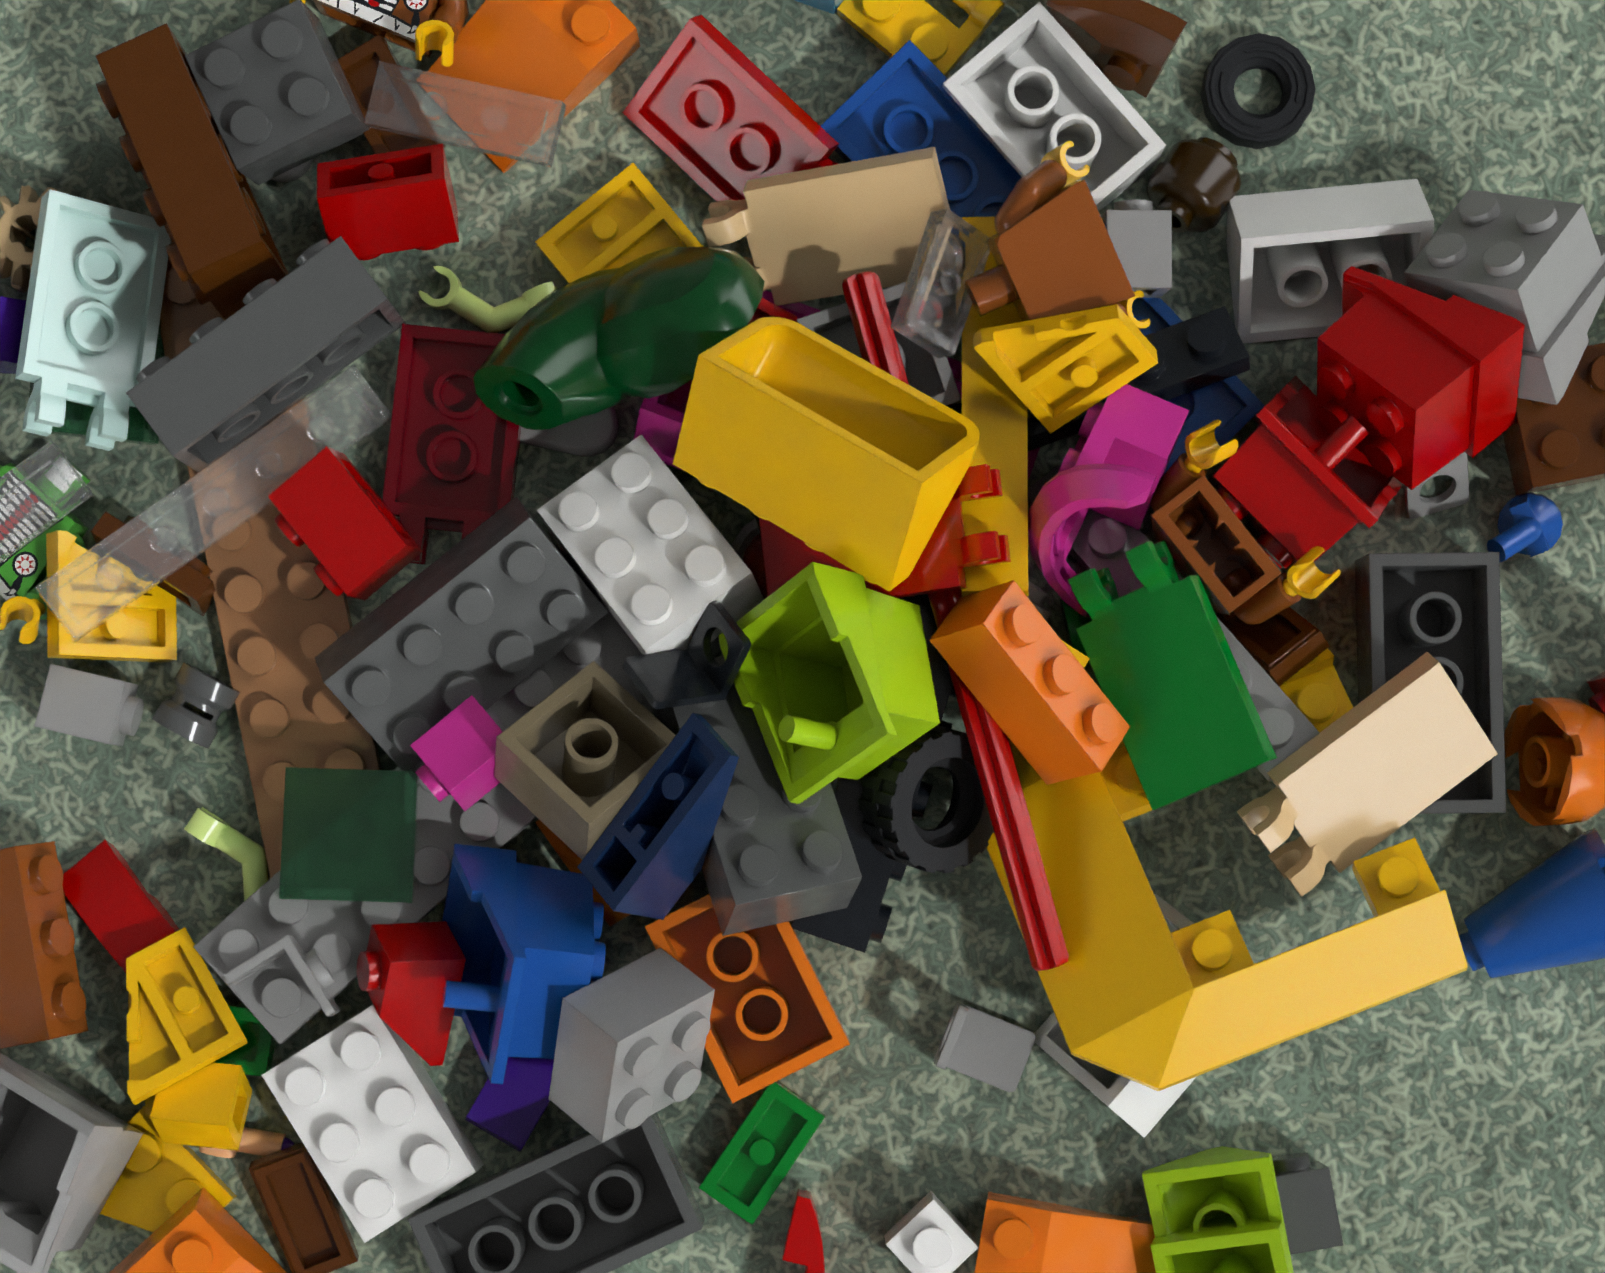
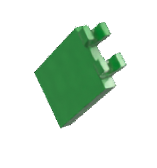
(1170, 677)

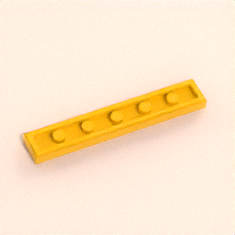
(1002, 445)

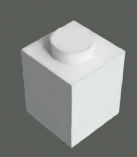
(930, 1238)

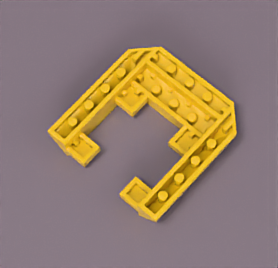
(1192, 997)

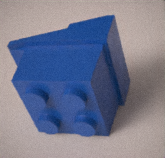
(525, 949)

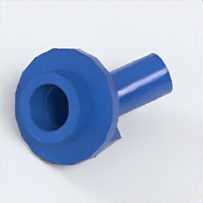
(1526, 526)

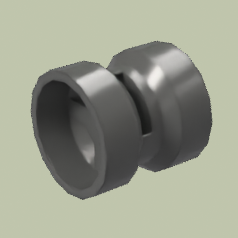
(202, 692)

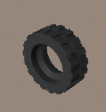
(889, 797)

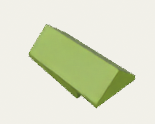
(1217, 1214)

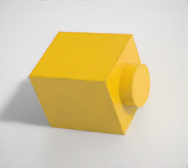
(203, 1108)

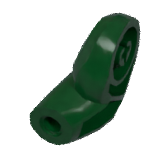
(618, 335)

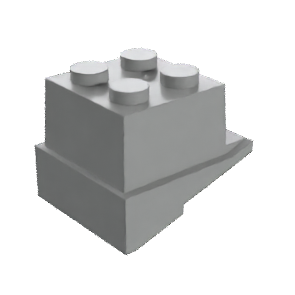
(1526, 262)
(54, 1166)

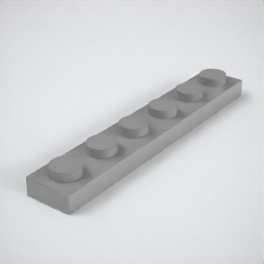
(1103, 545)

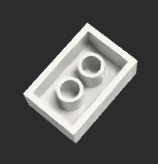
(648, 549)
(372, 1122)

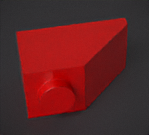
(407, 979)

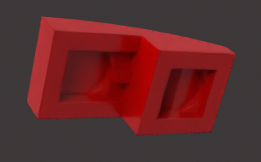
(115, 903)
(804, 1235)

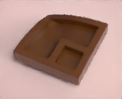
(1121, 37)

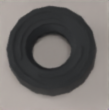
(1267, 54)

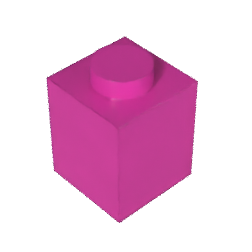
(460, 754)

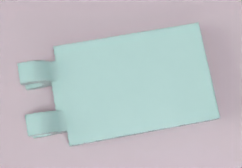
(90, 313)

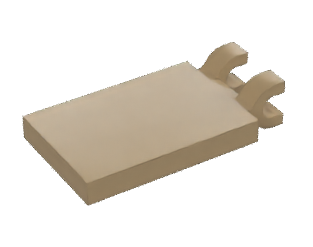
(833, 222)
(1368, 774)

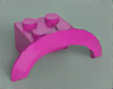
(1110, 471)

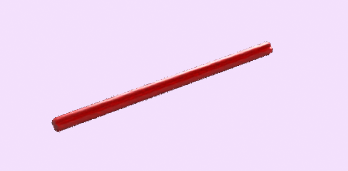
(987, 740)

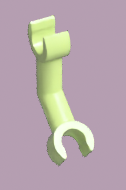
(480, 312)
(222, 836)

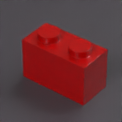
(389, 201)
(343, 525)

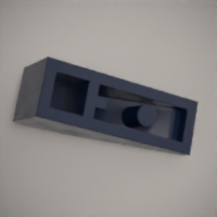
(664, 826)

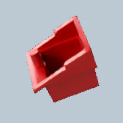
(1417, 375)
(1300, 480)

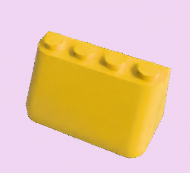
(824, 446)

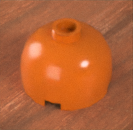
(1559, 761)

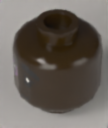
(1195, 184)

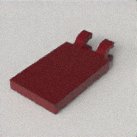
(446, 450)

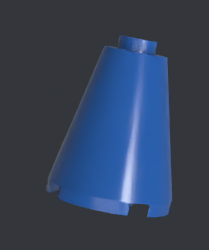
(1545, 916)

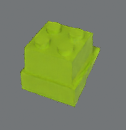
(834, 677)

